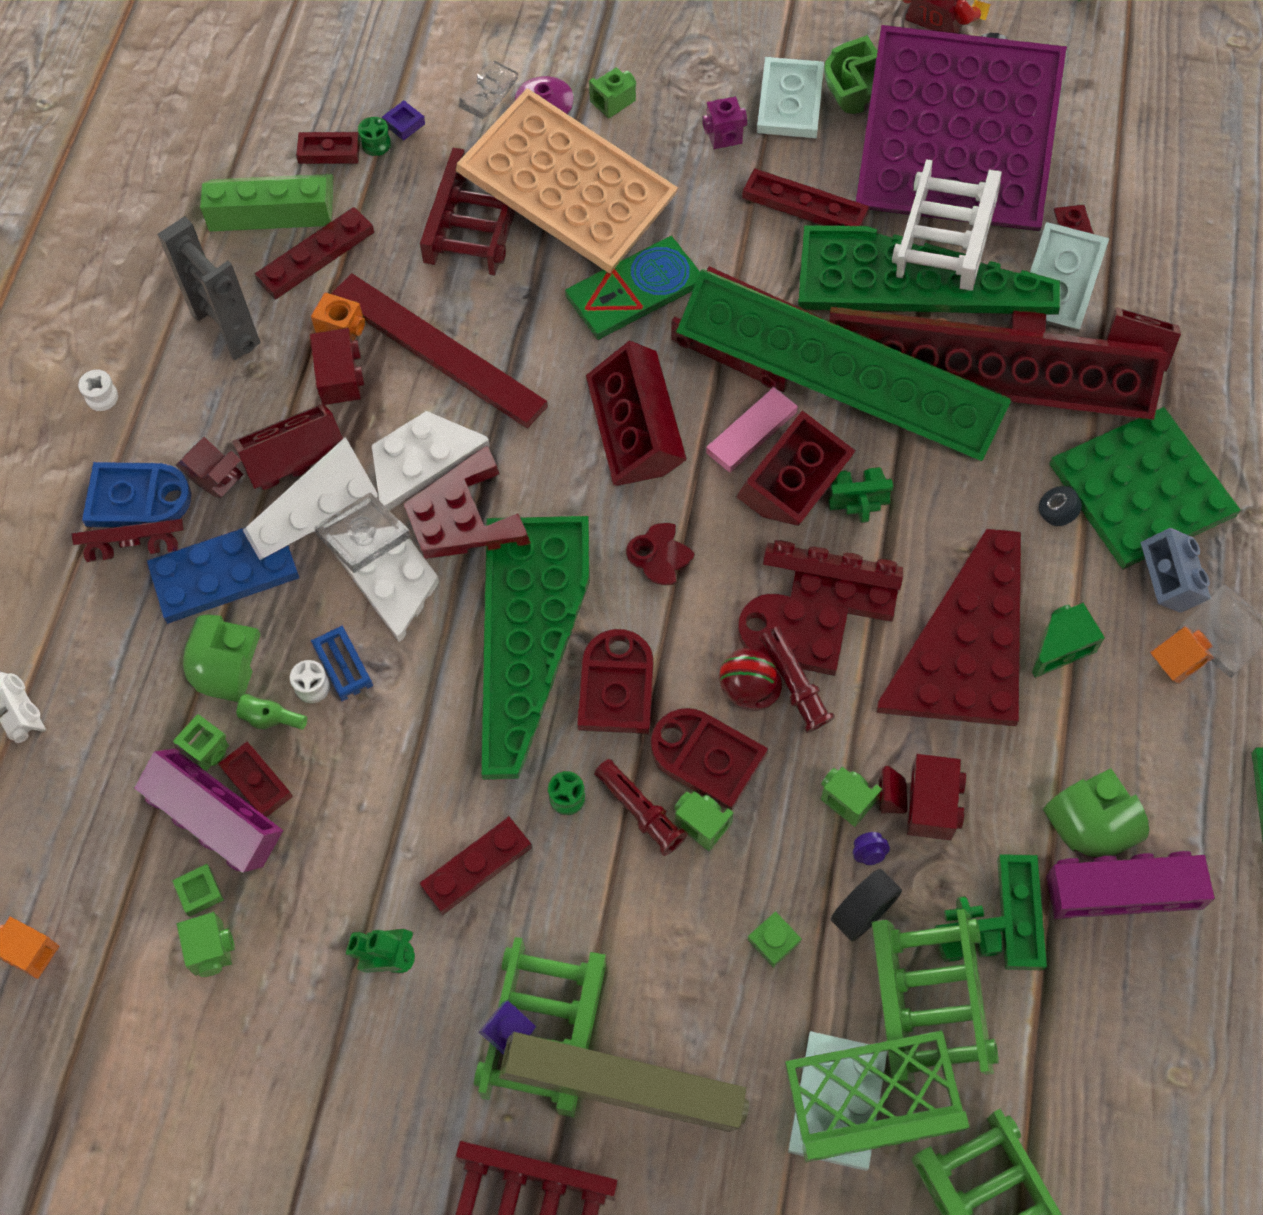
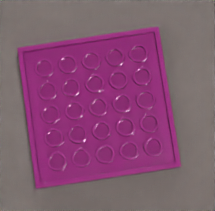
(968, 109)

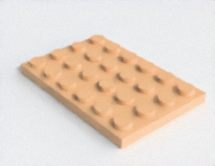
(567, 180)

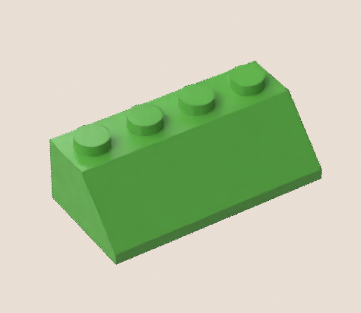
(267, 202)

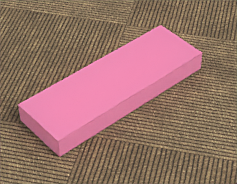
(751, 429)

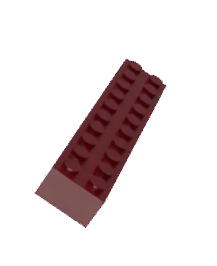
(1024, 363)

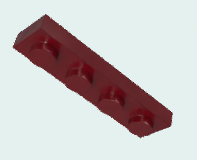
(803, 200)
(314, 253)
(845, 567)

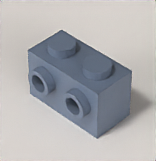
(1176, 570)

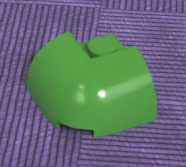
(851, 73)
(219, 657)
(1098, 816)

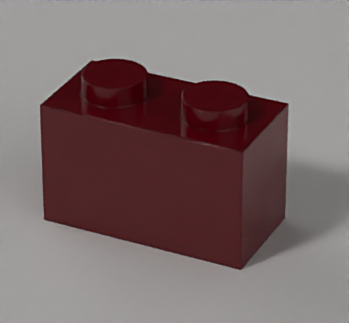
(336, 366)
(935, 797)

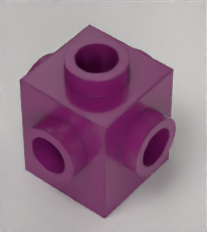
(724, 122)

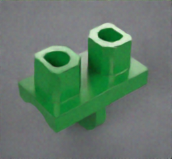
(860, 496)
(989, 929)
(382, 950)

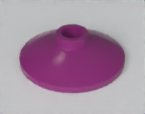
(550, 89)

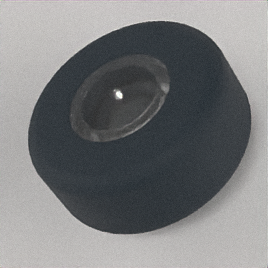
(1066, 512)

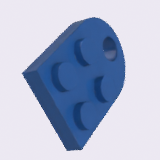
(134, 494)

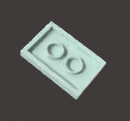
(790, 97)
(1075, 261)
(835, 1095)

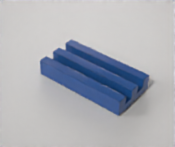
(354, 686)

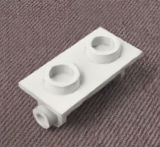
(21, 713)

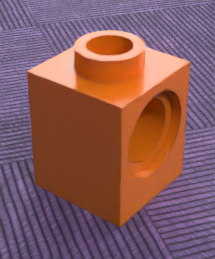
(338, 313)
(1183, 654)
(25, 947)

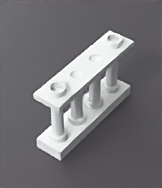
(972, 241)

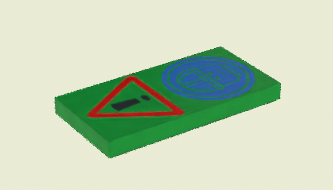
(634, 287)

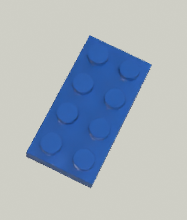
(216, 574)

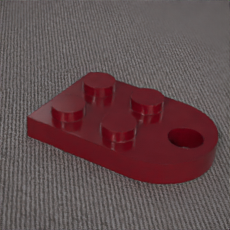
(808, 626)
(615, 686)
(708, 756)

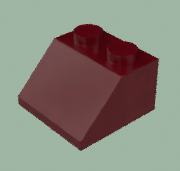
(1144, 330)

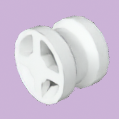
(98, 398)
(304, 675)

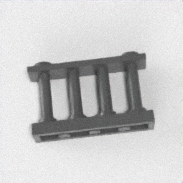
(209, 288)

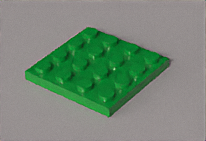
(1142, 484)

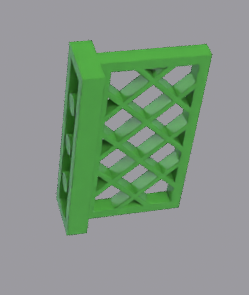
(881, 1132)

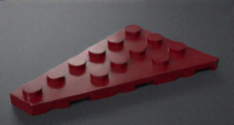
(970, 647)

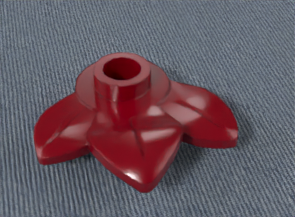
(664, 553)

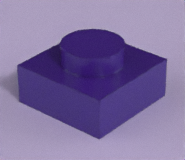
(404, 120)
(503, 1023)

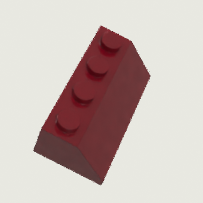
(635, 415)

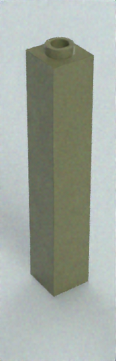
(624, 1082)

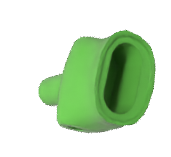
(267, 713)

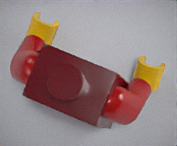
(945, 14)

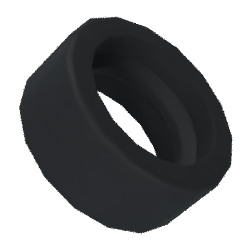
(866, 904)

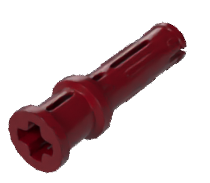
(803, 693)
(650, 818)

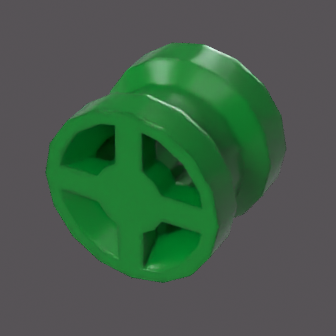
(374, 136)
(564, 785)

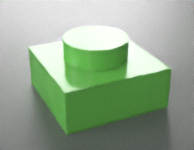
(198, 890)
(774, 939)

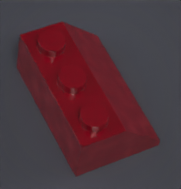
(287, 446)
(796, 471)

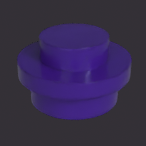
(870, 848)

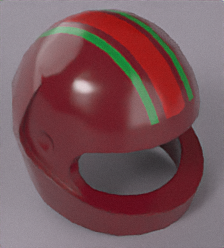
(749, 677)

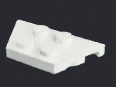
(420, 455)
(397, 585)

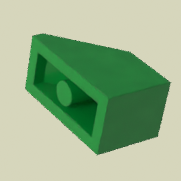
(1067, 638)

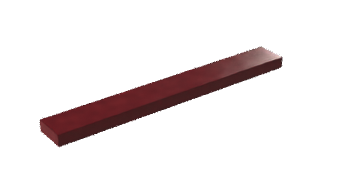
(443, 352)

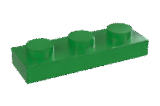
(1022, 912)

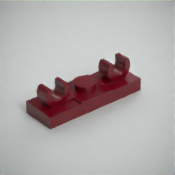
(128, 537)

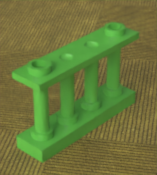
(895, 981)
(579, 1013)
(936, 1169)

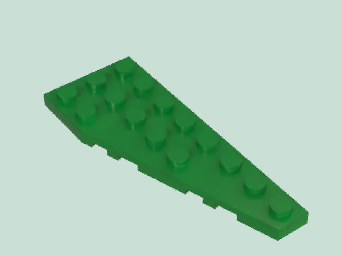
(855, 271)
(529, 618)

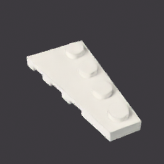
(317, 495)

